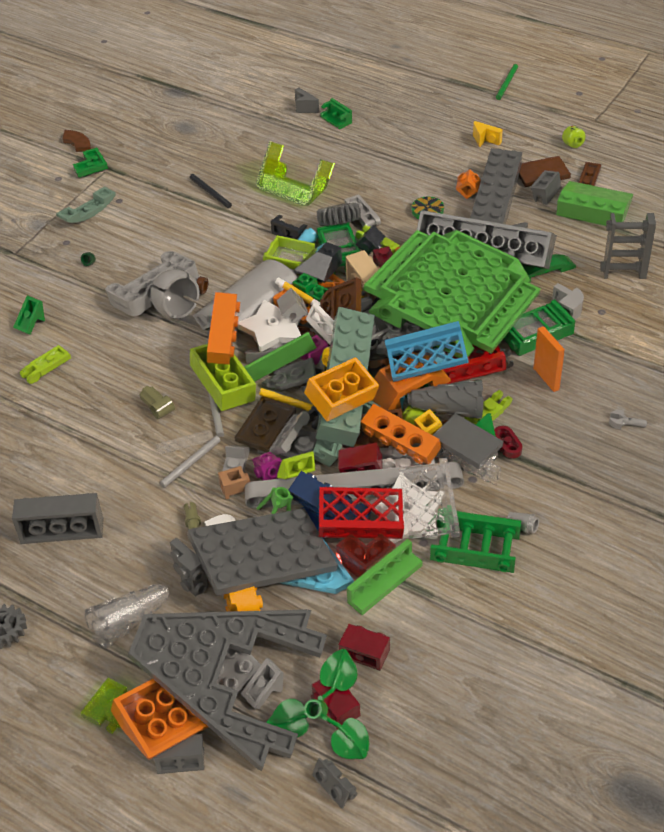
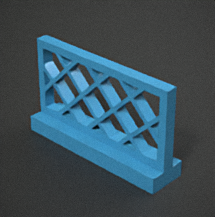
(423, 341)

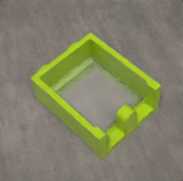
(288, 251)

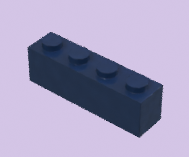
(306, 492)

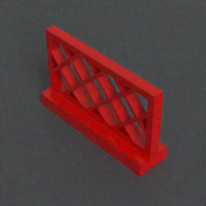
(478, 366)
(361, 526)

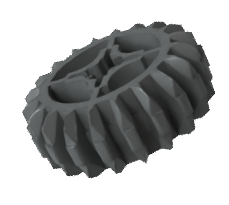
(338, 214)

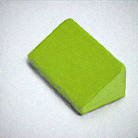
(294, 465)

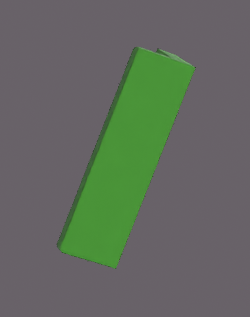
(280, 356)

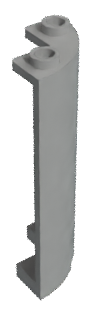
(252, 290)

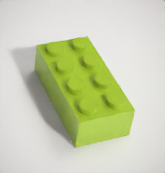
(225, 383)

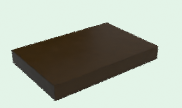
(264, 424)

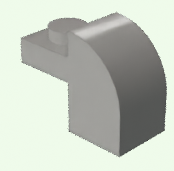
(570, 300)

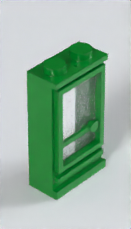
(341, 236)
(524, 333)

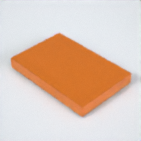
(548, 358)

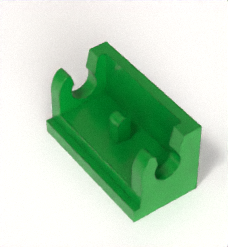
(336, 114)

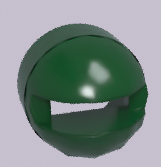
(88, 259)

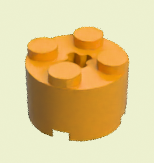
(243, 600)

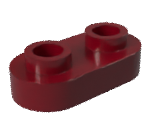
(511, 444)

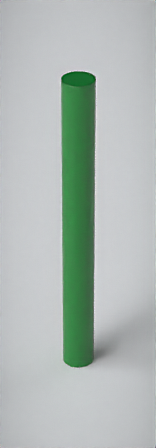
(506, 82)

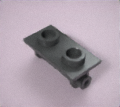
(328, 776)

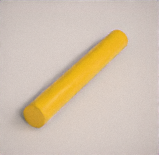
(285, 399)

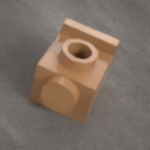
(233, 481)

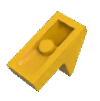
(484, 132)

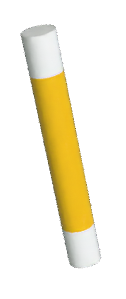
(304, 296)

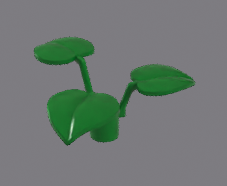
(352, 737)

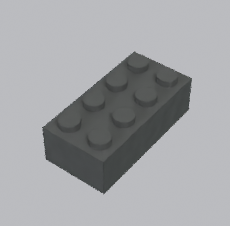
(58, 518)

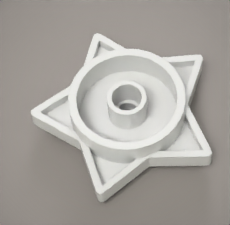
(270, 327)
(381, 507)

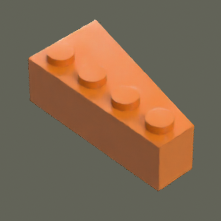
(222, 328)

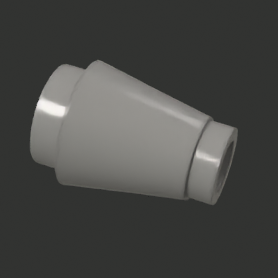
(529, 522)

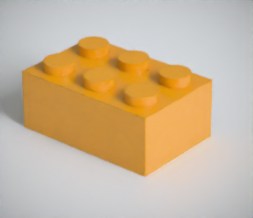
(341, 389)

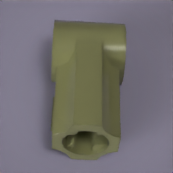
(158, 404)

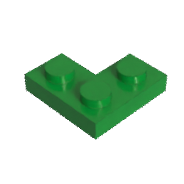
(93, 163)

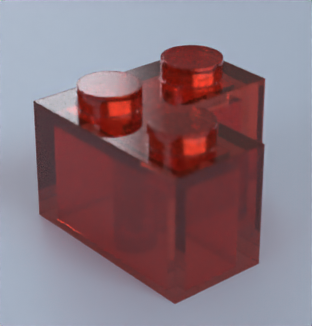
(360, 557)

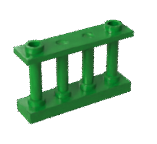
(479, 524)

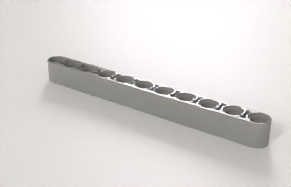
(379, 478)

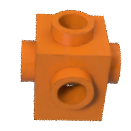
(468, 183)

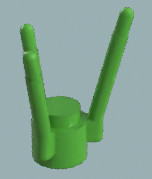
(280, 497)

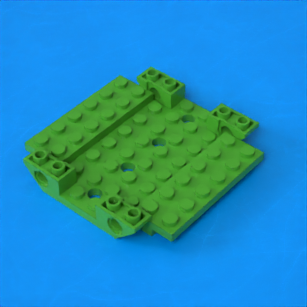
(483, 300)

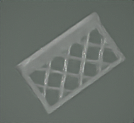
(445, 492)

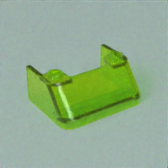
(273, 178)

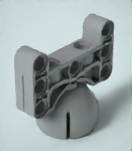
(162, 287)

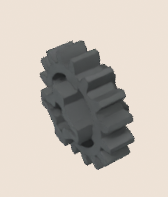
(11, 625)

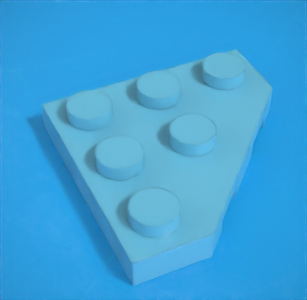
(328, 582)

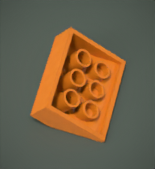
(154, 718)

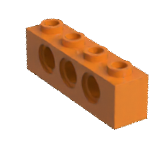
(379, 417)

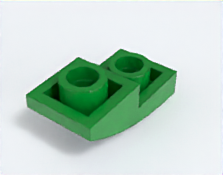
(309, 286)

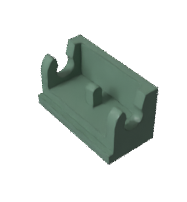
(326, 451)

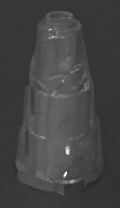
(118, 616)

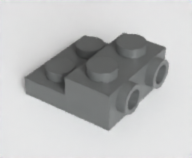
(189, 568)

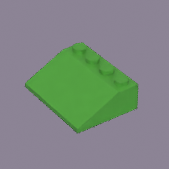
(592, 203)

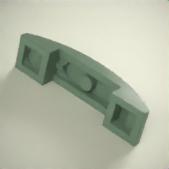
(100, 200)

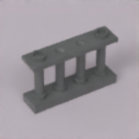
(643, 253)

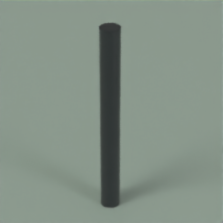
(211, 191)

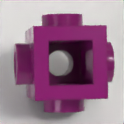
(266, 466)

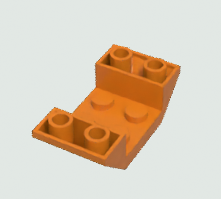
(390, 392)

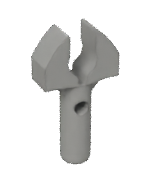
(618, 419)

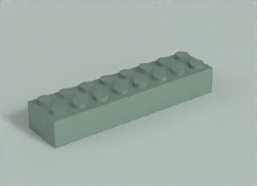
(349, 340)

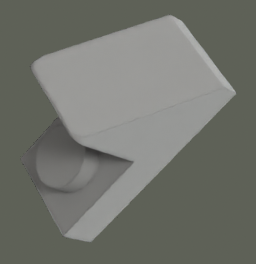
(236, 457)
(265, 680)

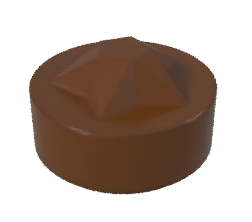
(203, 284)

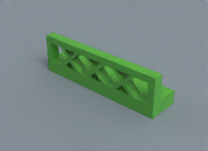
(383, 577)

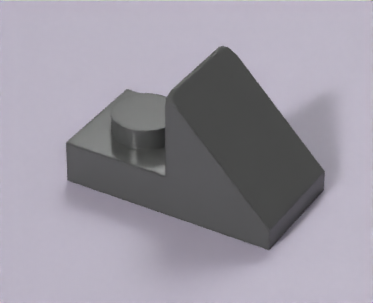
(305, 102)

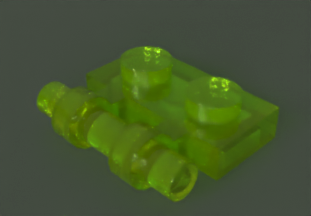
(100, 705)

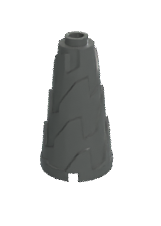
(455, 398)

